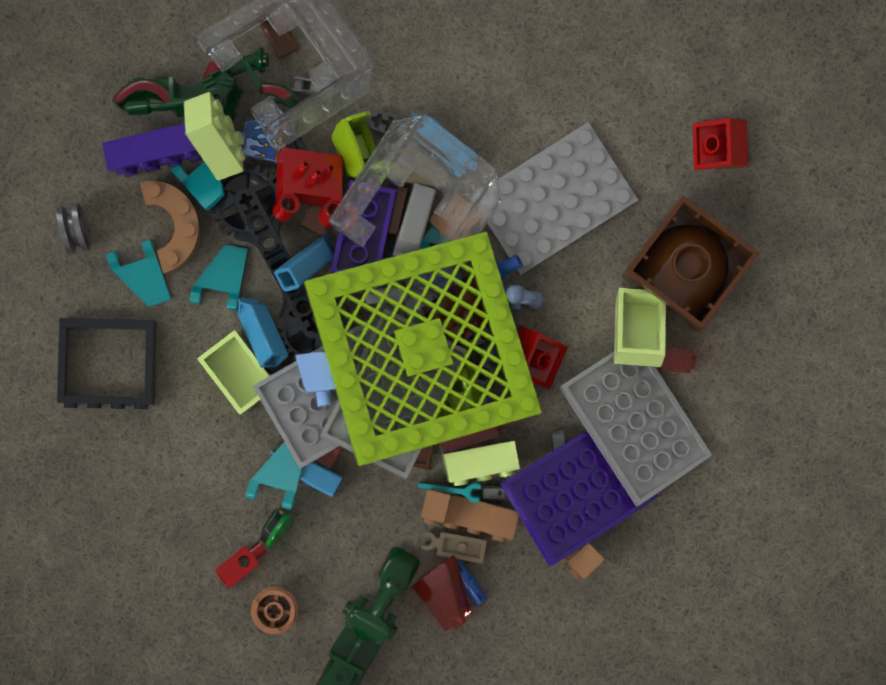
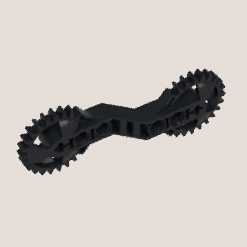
(273, 256)

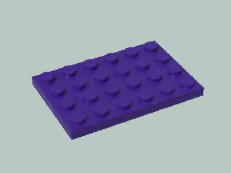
(569, 498)

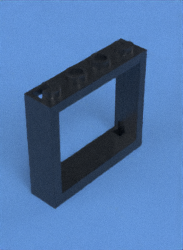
(118, 324)

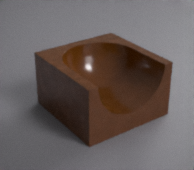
(691, 263)

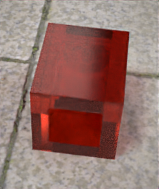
(678, 361)

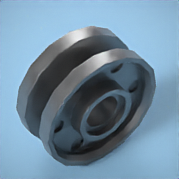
(73, 228)

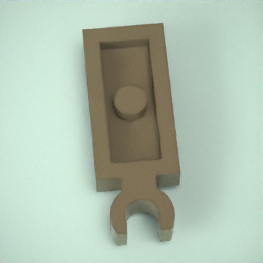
(460, 546)

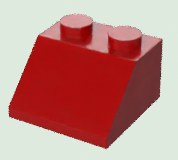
(720, 144)
(541, 355)

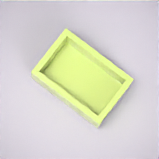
(214, 136)
(639, 328)
(235, 371)
(481, 463)

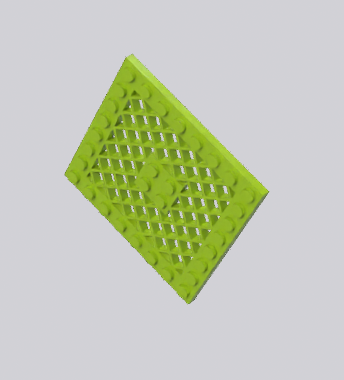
(422, 348)

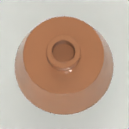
(274, 610)

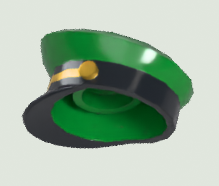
(276, 528)

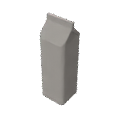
(414, 219)

